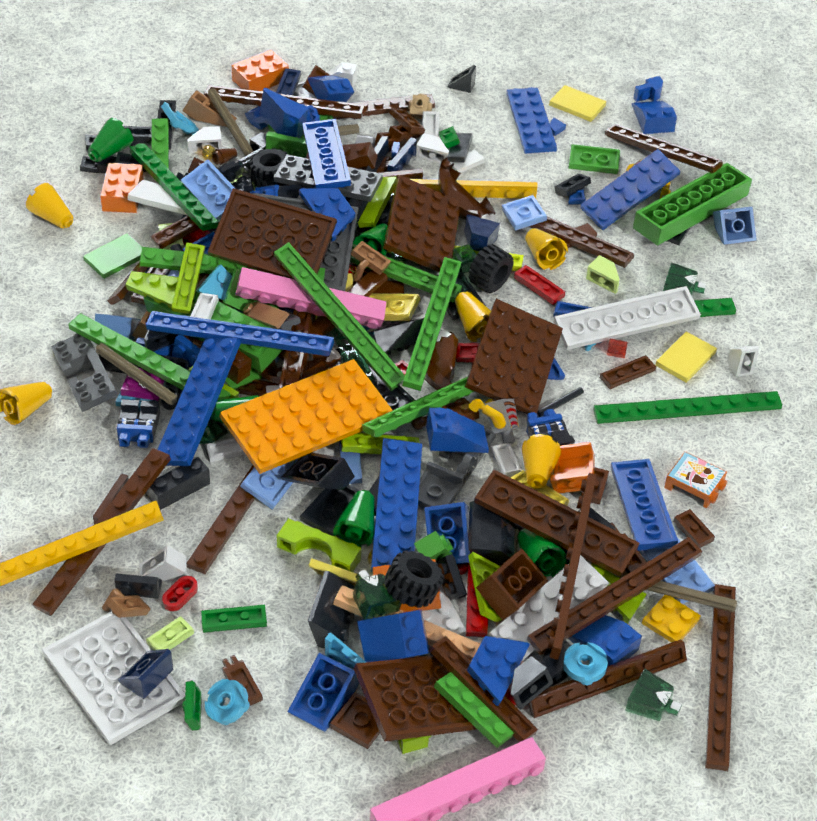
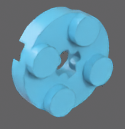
(585, 673)
(238, 701)

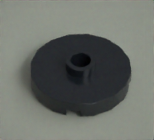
(232, 170)

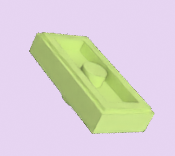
(170, 635)

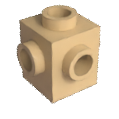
(418, 105)

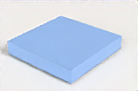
(524, 212)

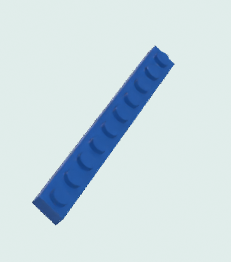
(246, 333)

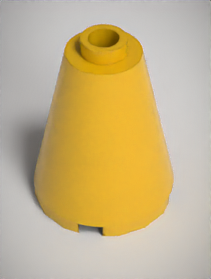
(49, 206)
(546, 248)
(472, 315)
(23, 400)
(539, 459)

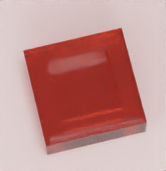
(617, 348)

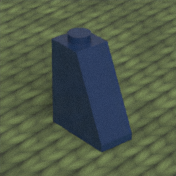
(480, 232)

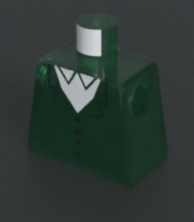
(680, 276)
(373, 596)
(652, 697)

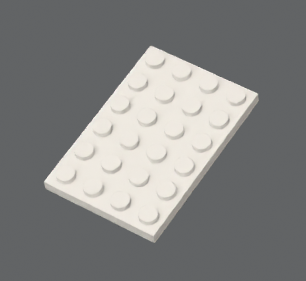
(90, 667)

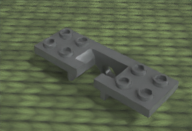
(298, 171)
(76, 356)
(442, 485)

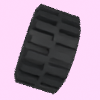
(264, 166)
(491, 268)
(413, 579)

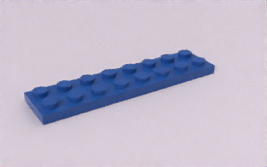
(198, 400)
(396, 500)

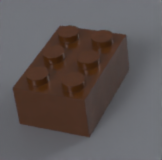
(512, 584)

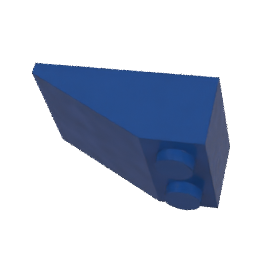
(283, 113)
(655, 116)
(454, 432)
(453, 523)
(393, 636)
(613, 636)
(324, 692)

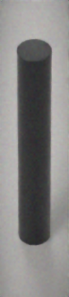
(562, 400)

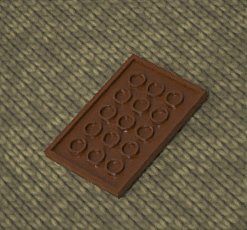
(421, 224)
(259, 226)
(514, 357)
(405, 698)

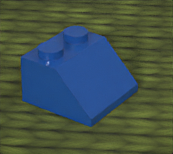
(331, 88)

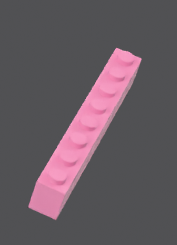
(289, 294)
(464, 785)

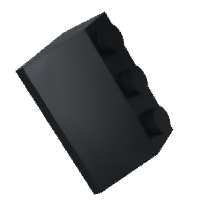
(397, 335)
(320, 472)
(178, 483)
(490, 534)
(326, 616)

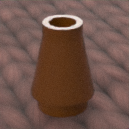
(222, 156)

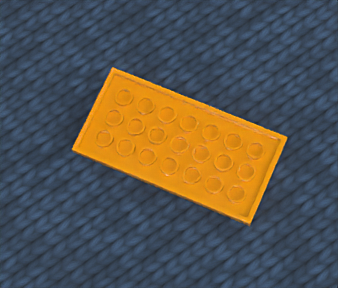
(304, 415)

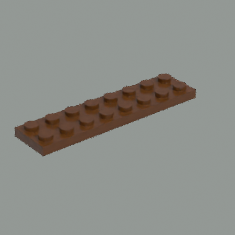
(555, 522)

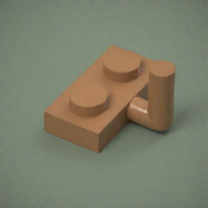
(370, 258)
(125, 606)

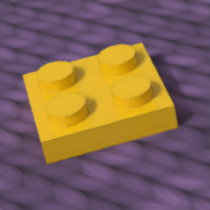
(671, 619)

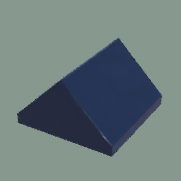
(148, 672)

